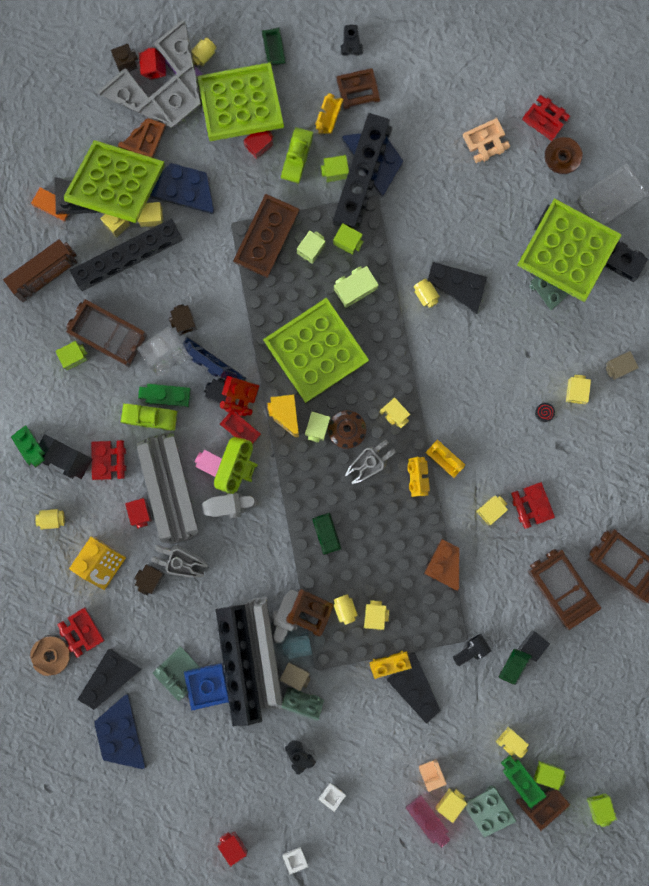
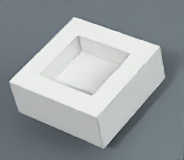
(332, 796)
(295, 860)

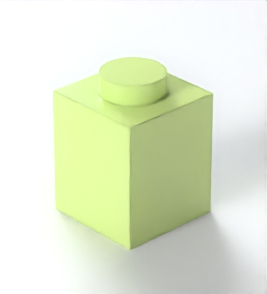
(311, 246)
(317, 427)

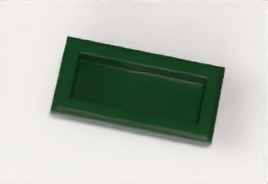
(273, 46)
(326, 533)
(515, 666)

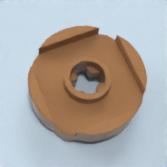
(39, 656)

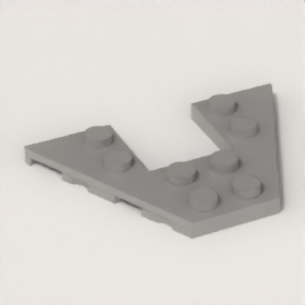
(176, 97)

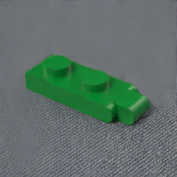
(165, 395)
(28, 446)
(522, 781)

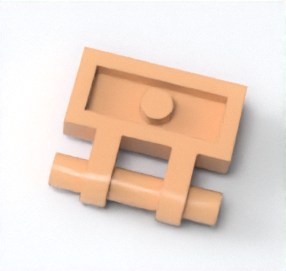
(484, 135)

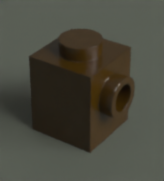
(125, 58)
(182, 319)
(148, 579)

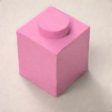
(208, 462)

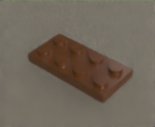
(266, 235)

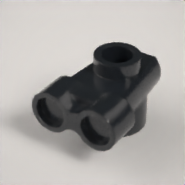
(351, 44)
(298, 757)

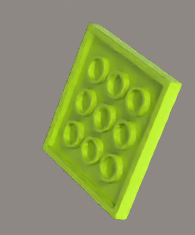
(240, 101)
(114, 181)
(569, 250)
(316, 350)

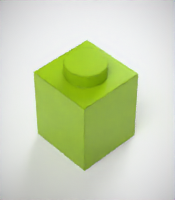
(335, 168)
(348, 239)
(72, 355)
(549, 775)
(601, 809)

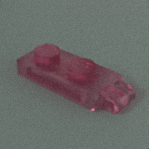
(428, 821)

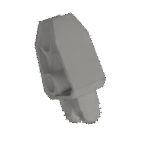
(370, 462)
(229, 505)
(180, 561)
(279, 617)

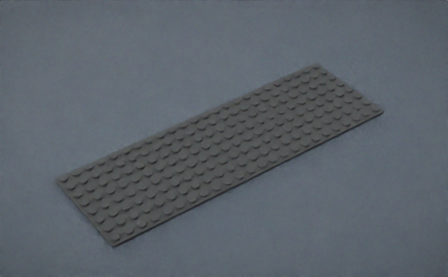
(379, 524)

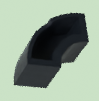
(66, 458)

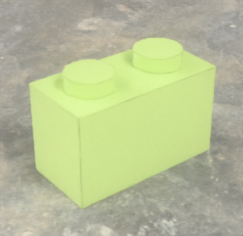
(355, 286)

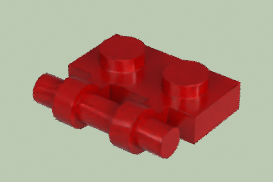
(542, 120)
(241, 390)
(102, 460)
(537, 502)
(85, 629)

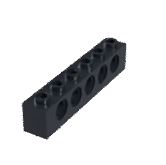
(373, 125)
(126, 255)
(629, 271)
(238, 665)

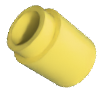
(203, 51)
(426, 293)
(50, 519)
(345, 609)

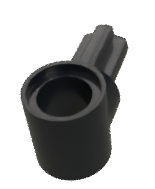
(476, 648)

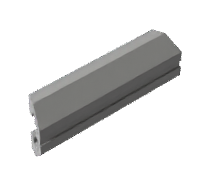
(167, 488)
(263, 653)

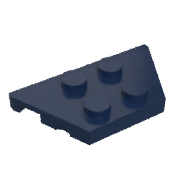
(390, 161)
(184, 187)
(215, 366)
(119, 735)

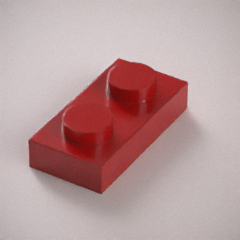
(239, 427)

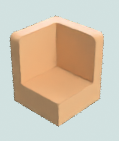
(432, 775)

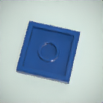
(206, 686)

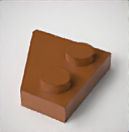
(145, 138)
(445, 565)

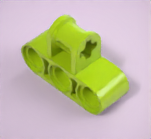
(297, 155)
(149, 417)
(235, 465)

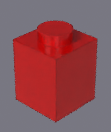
(152, 64)
(258, 143)
(138, 513)
(232, 848)

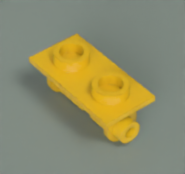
(326, 121)
(445, 458)
(417, 467)
(393, 664)

